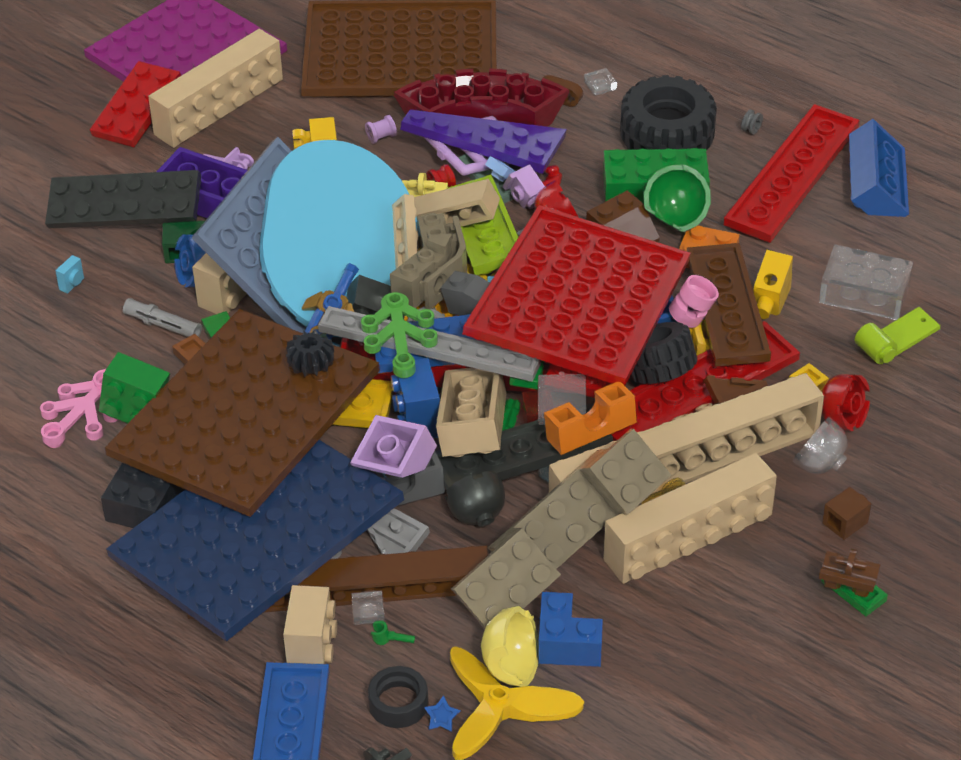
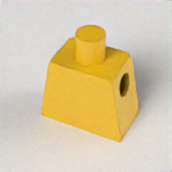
(772, 294)

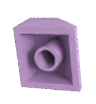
(394, 447)

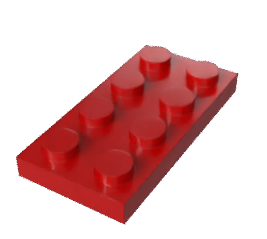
(129, 111)

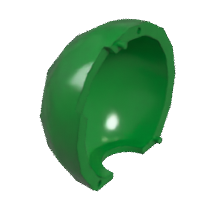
(678, 197)

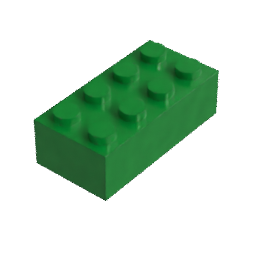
(633, 168)

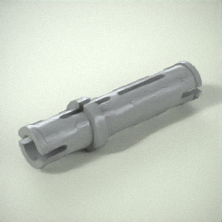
(152, 315)

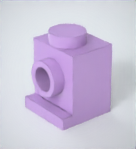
(524, 186)

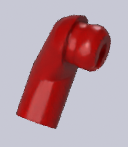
(552, 174)

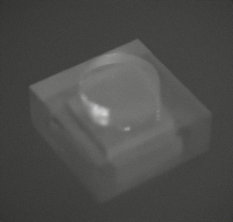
(600, 81)
(367, 607)

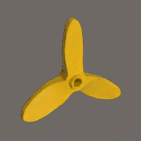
(501, 703)

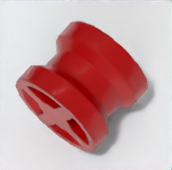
(443, 175)

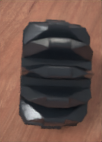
(310, 353)

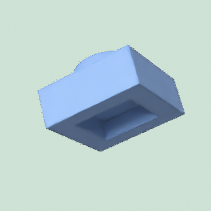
(500, 170)

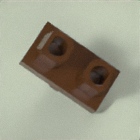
(849, 571)

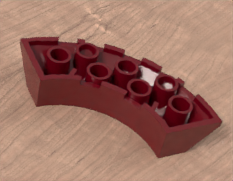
(486, 94)

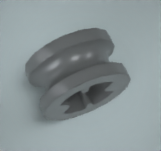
(752, 121)

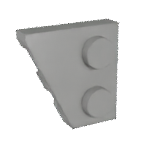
(398, 533)

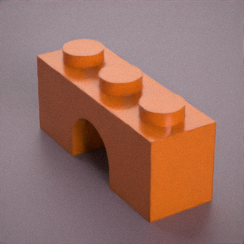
(611, 412)

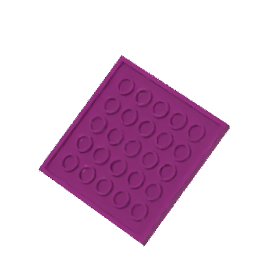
(173, 37)

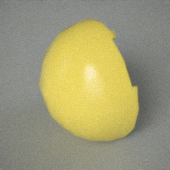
(511, 646)

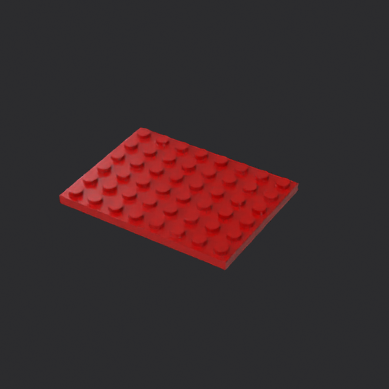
(578, 295)

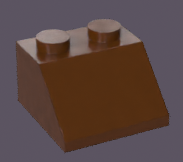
(625, 214)

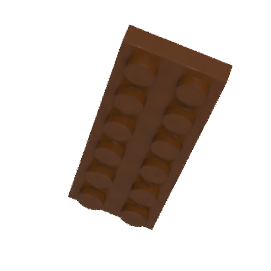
(734, 319)

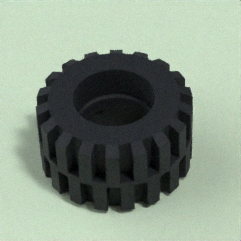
(666, 354)

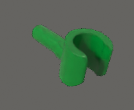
(383, 635)

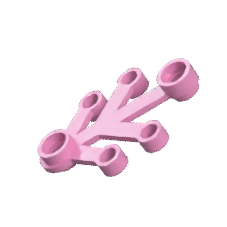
(54, 432)

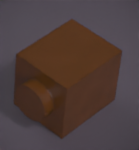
(846, 513)

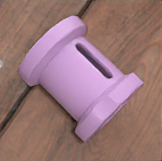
(380, 129)

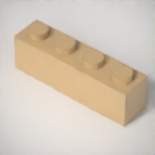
(469, 202)

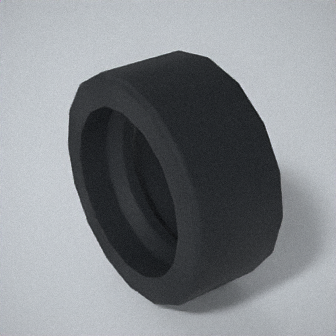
(398, 677)

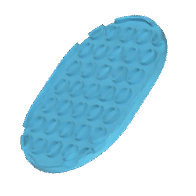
(323, 211)

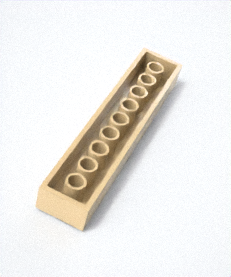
(725, 432)

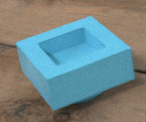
(69, 274)

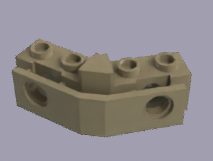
(439, 256)

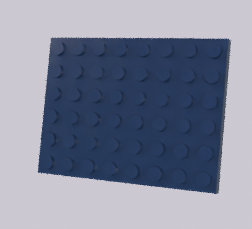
(236, 565)

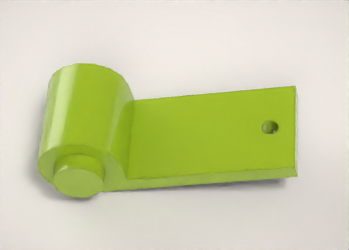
(897, 337)

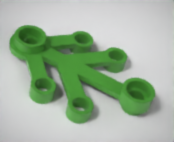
(395, 306)

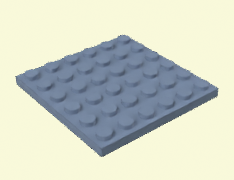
(234, 234)

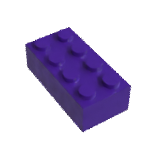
(216, 177)

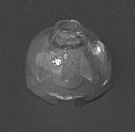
(823, 449)

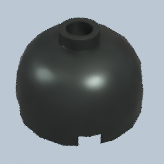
(476, 499)

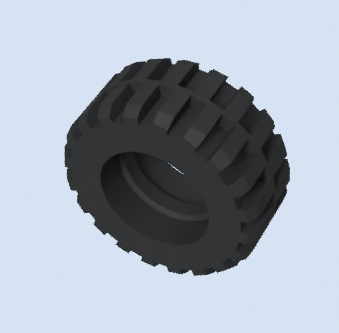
(667, 115)

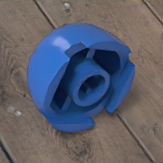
(189, 255)

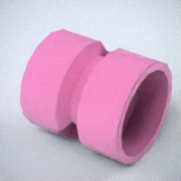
(693, 301)

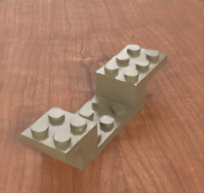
(534, 547)

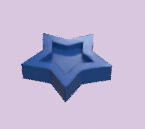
(442, 715)

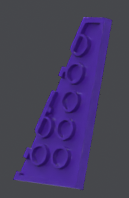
(502, 140)

